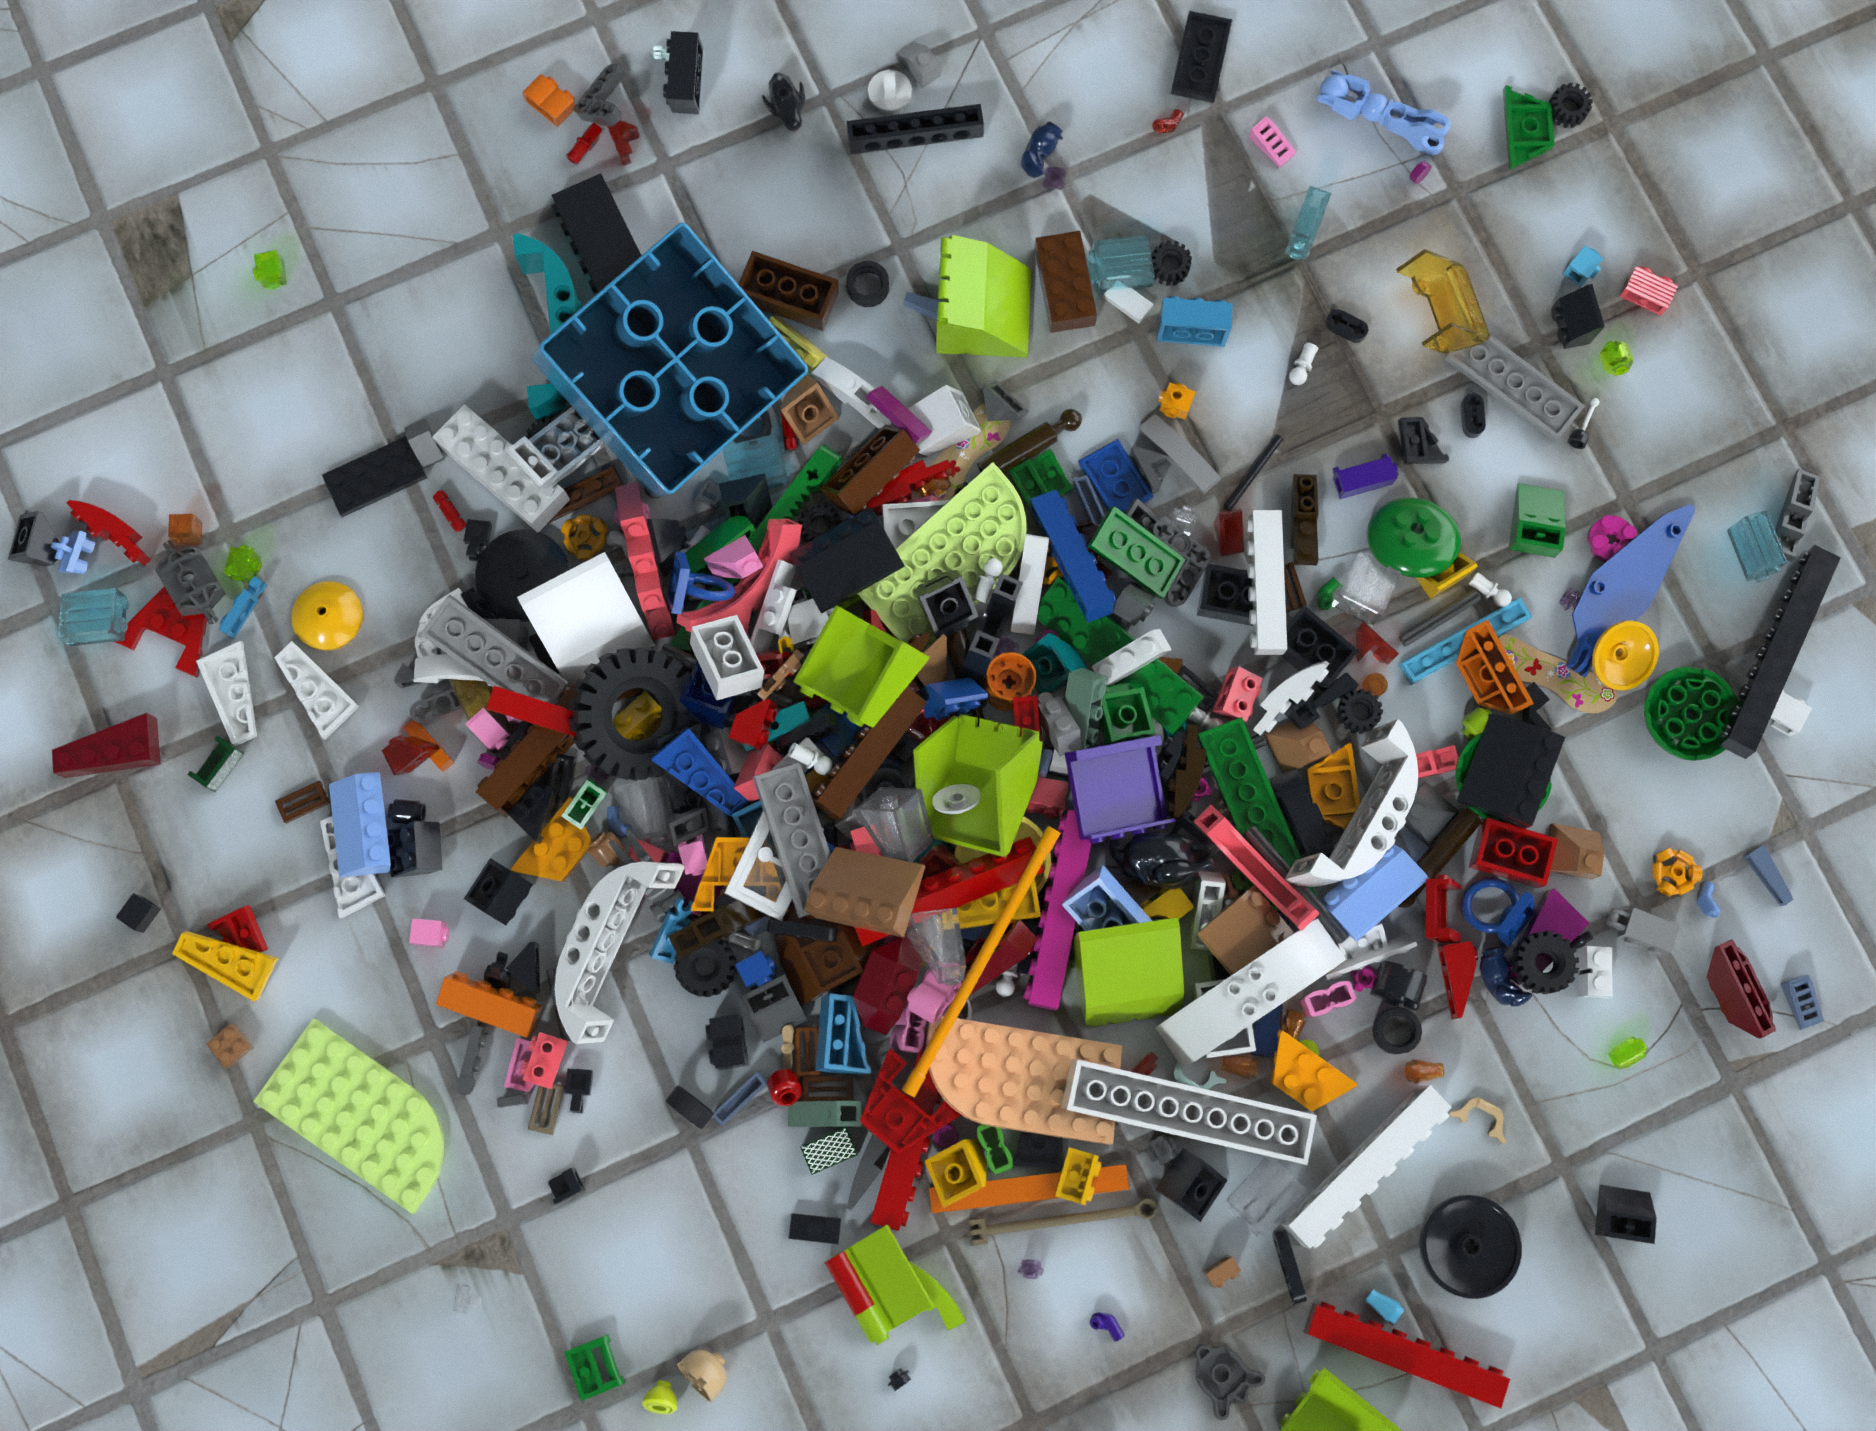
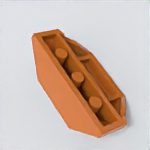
(1491, 672)

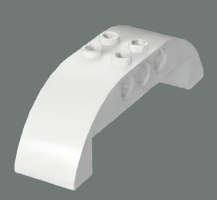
(556, 449)
(1376, 818)
(596, 940)
(1250, 993)

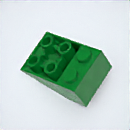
(1538, 521)

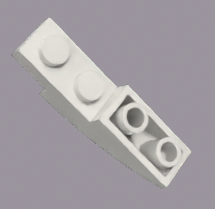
(849, 389)
(1295, 688)

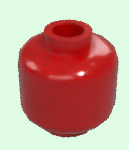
(784, 1087)

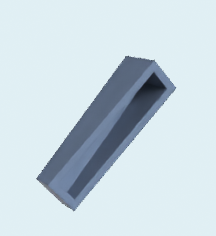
(922, 304)
(1089, 500)
(1767, 872)
(740, 1098)

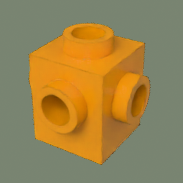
(1176, 400)

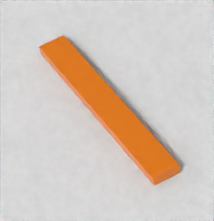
(1029, 1189)

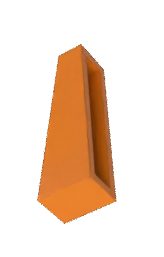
(440, 758)

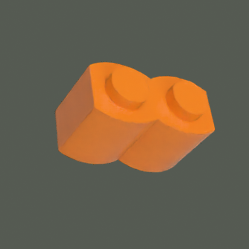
(549, 100)

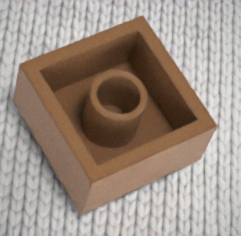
(229, 1045)
(1222, 1271)

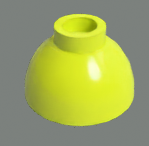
(660, 1399)

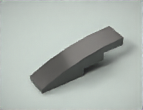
(1795, 512)
(866, 1171)

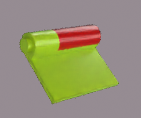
(878, 1284)

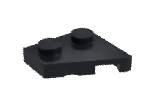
(1419, 443)

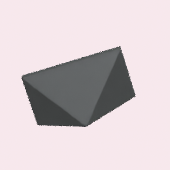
(1001, 404)

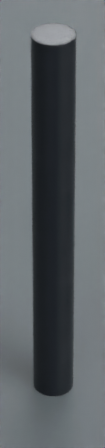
(1253, 472)

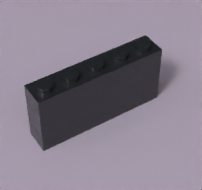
(595, 230)

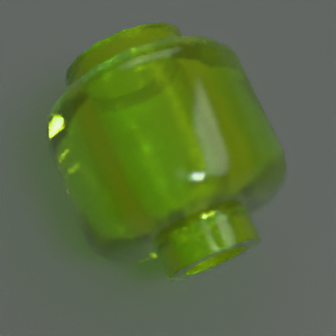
(1616, 358)

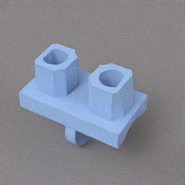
(69, 550)

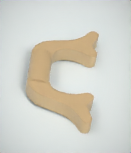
(1495, 1111)

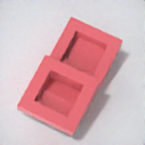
(1436, 761)

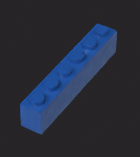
(1072, 556)

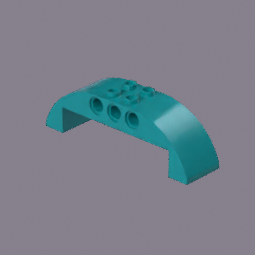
(562, 303)

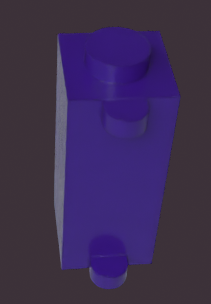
(1365, 477)

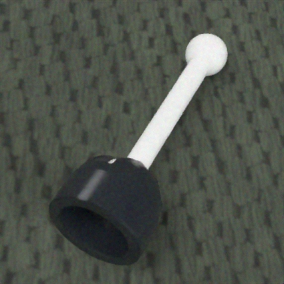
(1579, 438)

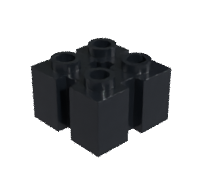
(728, 1042)

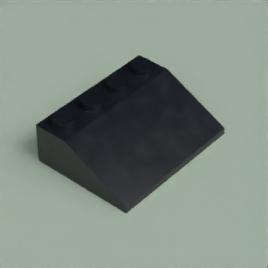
(846, 560)
(1511, 770)

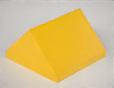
(1460, 569)

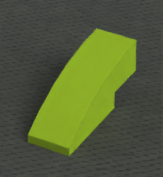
(940, 1298)

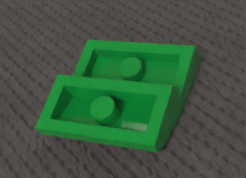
(1041, 476)

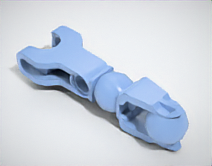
(1412, 123)

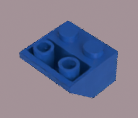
(951, 698)

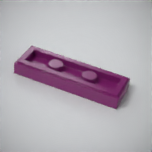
(898, 414)

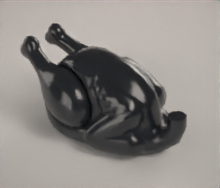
(1162, 859)

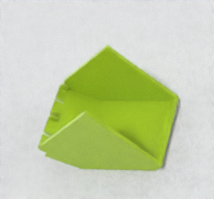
(985, 300)
(989, 759)
(1129, 972)

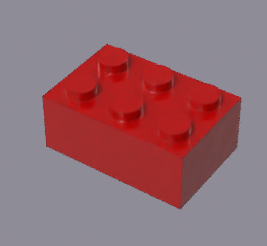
(1513, 853)

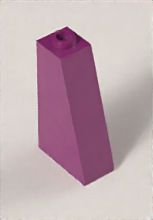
(1554, 915)

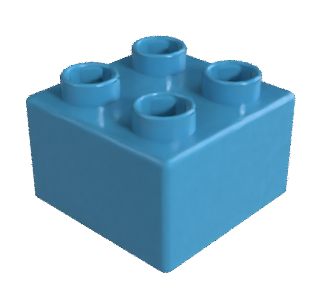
(670, 362)

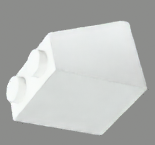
(947, 417)

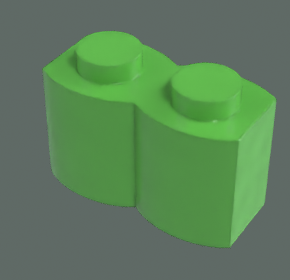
(997, 1154)

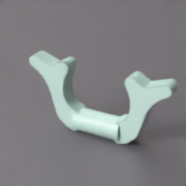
(1212, 1080)

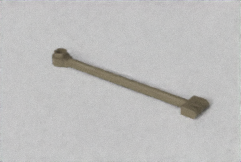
(986, 1230)

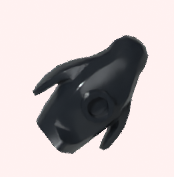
(785, 100)

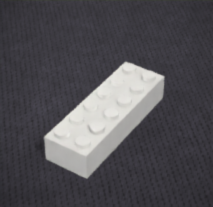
(485, 457)

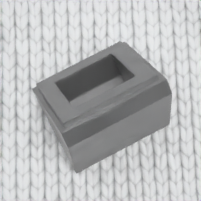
(405, 677)

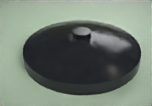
(515, 566)
(1470, 1246)

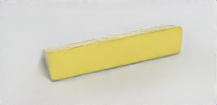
(804, 348)

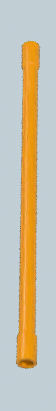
(918, 1074)

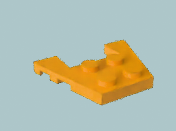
(719, 870)

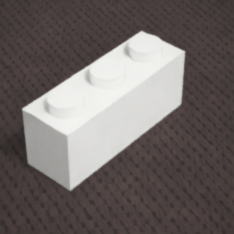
(1132, 657)

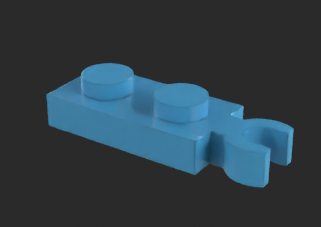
(242, 607)
(673, 922)

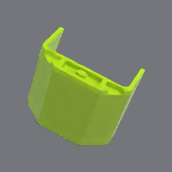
(858, 668)
(1333, 1407)

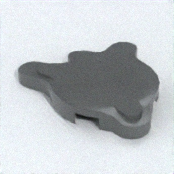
(1224, 1377)

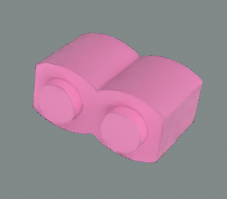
(931, 998)
(1330, 998)
(908, 1032)

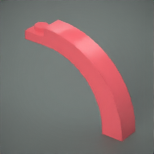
(1256, 868)

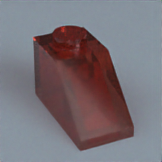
(408, 753)

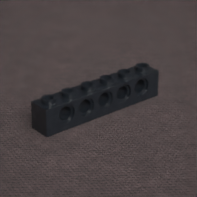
(915, 129)

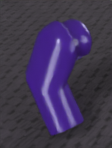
(1107, 1322)

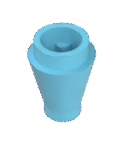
(1385, 1307)

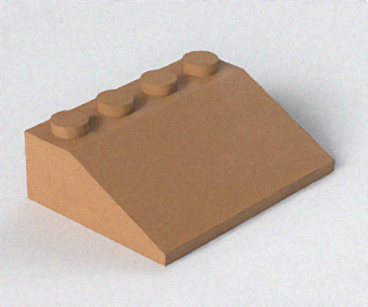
(865, 891)
(1244, 930)

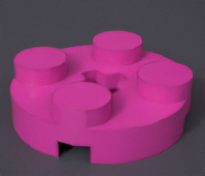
(1606, 526)

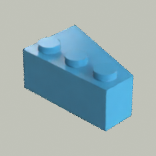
(839, 1037)

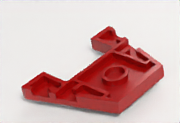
(164, 618)
(894, 1116)

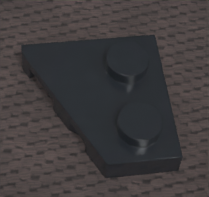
(534, 809)

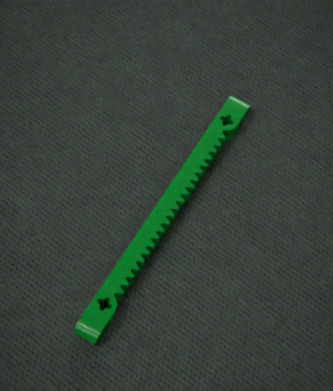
(821, 464)

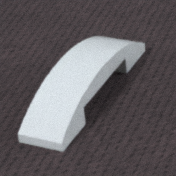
(442, 666)

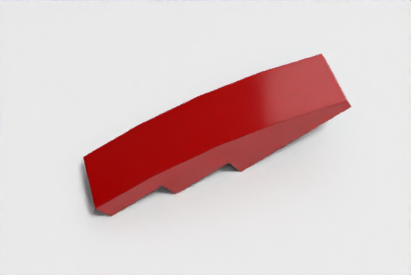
(530, 710)

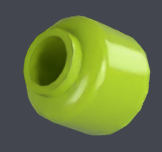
(1475, 722)

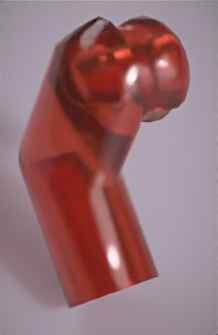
(1168, 125)

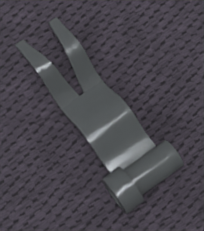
(662, 898)

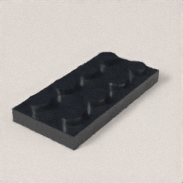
(1201, 56)
(374, 476)

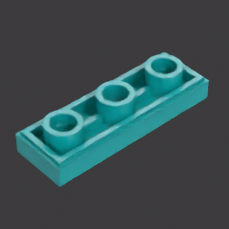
(788, 719)

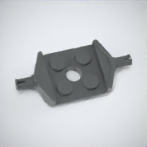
(196, 595)

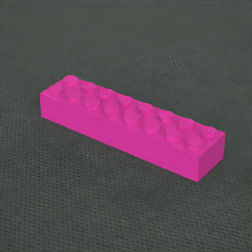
(1056, 922)

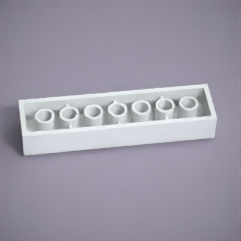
(1366, 1166)

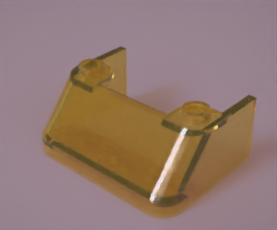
(1450, 299)

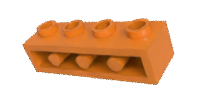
(489, 1004)

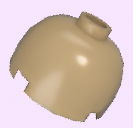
(705, 1372)

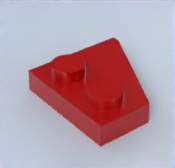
(240, 929)

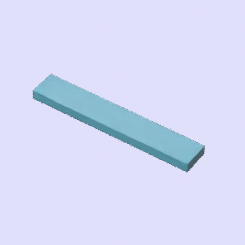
(1448, 649)

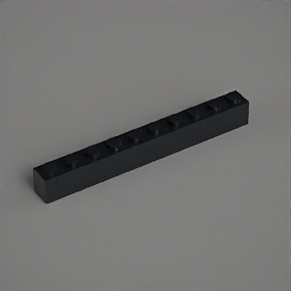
(1779, 652)

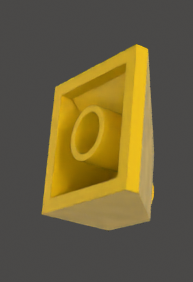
(958, 1171)

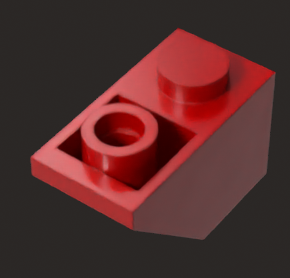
(752, 724)

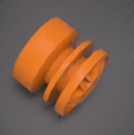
(1013, 669)

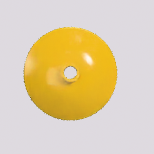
(337, 625)
(1635, 657)

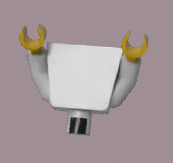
(802, 623)

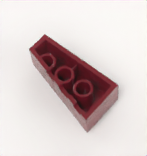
(112, 749)

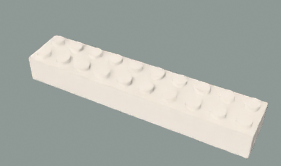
(1188, 1111)

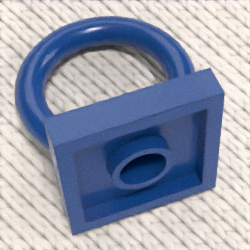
(682, 584)
(1513, 917)

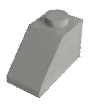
(920, 63)

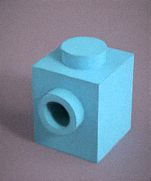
(1583, 266)

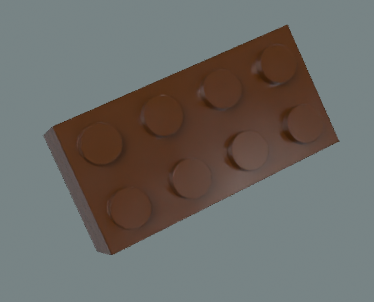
(1065, 281)
(789, 290)
(870, 469)

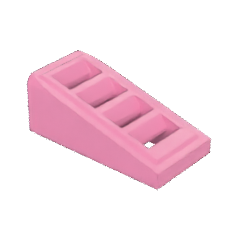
(1271, 130)

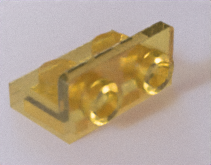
(472, 696)

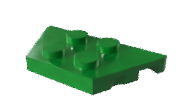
(1527, 127)

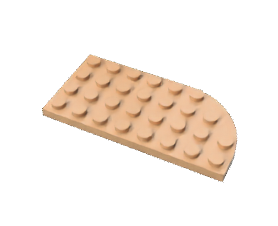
(1018, 1078)

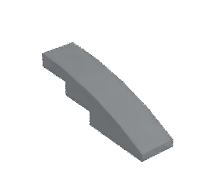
(1179, 454)

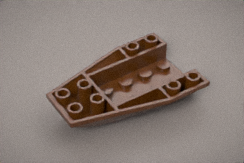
(820, 965)

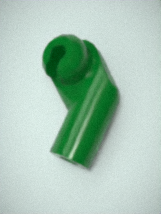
(1325, 594)

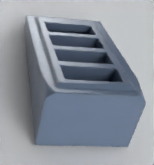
(1811, 998)

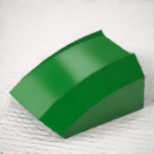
(1125, 713)

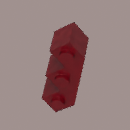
(1012, 948)

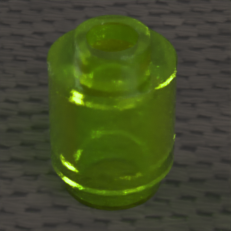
(1628, 1053)

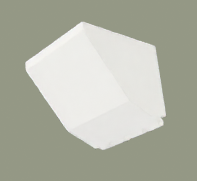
(584, 617)

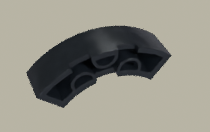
(1302, 814)

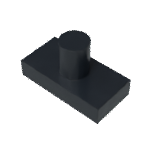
(814, 1228)

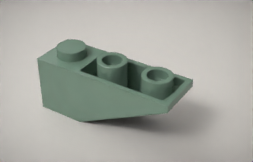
(1085, 698)
(825, 1114)

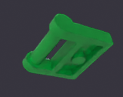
(586, 1370)

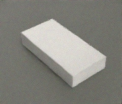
(1129, 302)

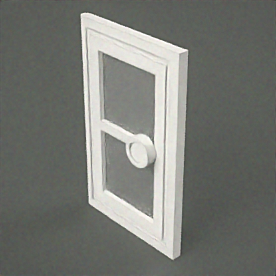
(759, 875)

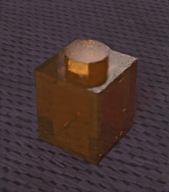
(185, 529)

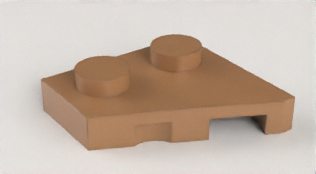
(777, 680)

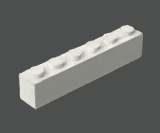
(1267, 582)

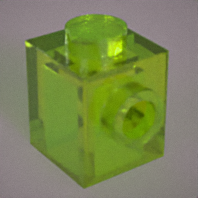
(269, 269)
(242, 564)

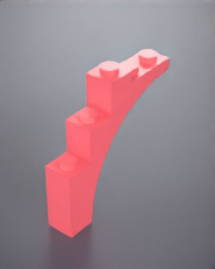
(780, 540)
(643, 561)

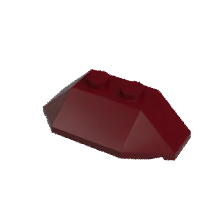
(886, 984)
(1739, 991)

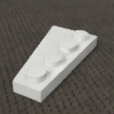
(229, 687)
(320, 695)
(353, 891)

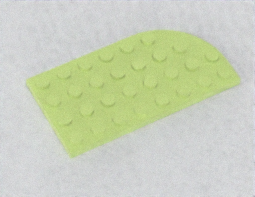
(974, 526)
(358, 1114)

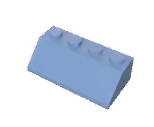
(359, 825)
(1370, 897)
(1102, 903)

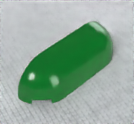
(721, 536)

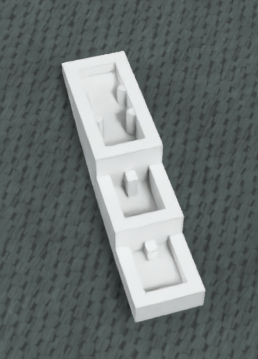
(1031, 575)

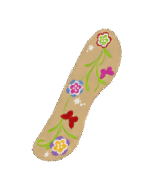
(963, 455)
(1579, 692)

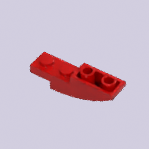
(909, 479)
(109, 527)

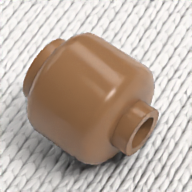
(602, 850)

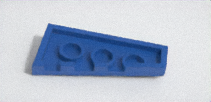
(695, 767)

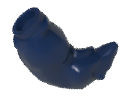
(1041, 144)
(1495, 974)

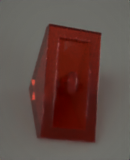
(1229, 532)

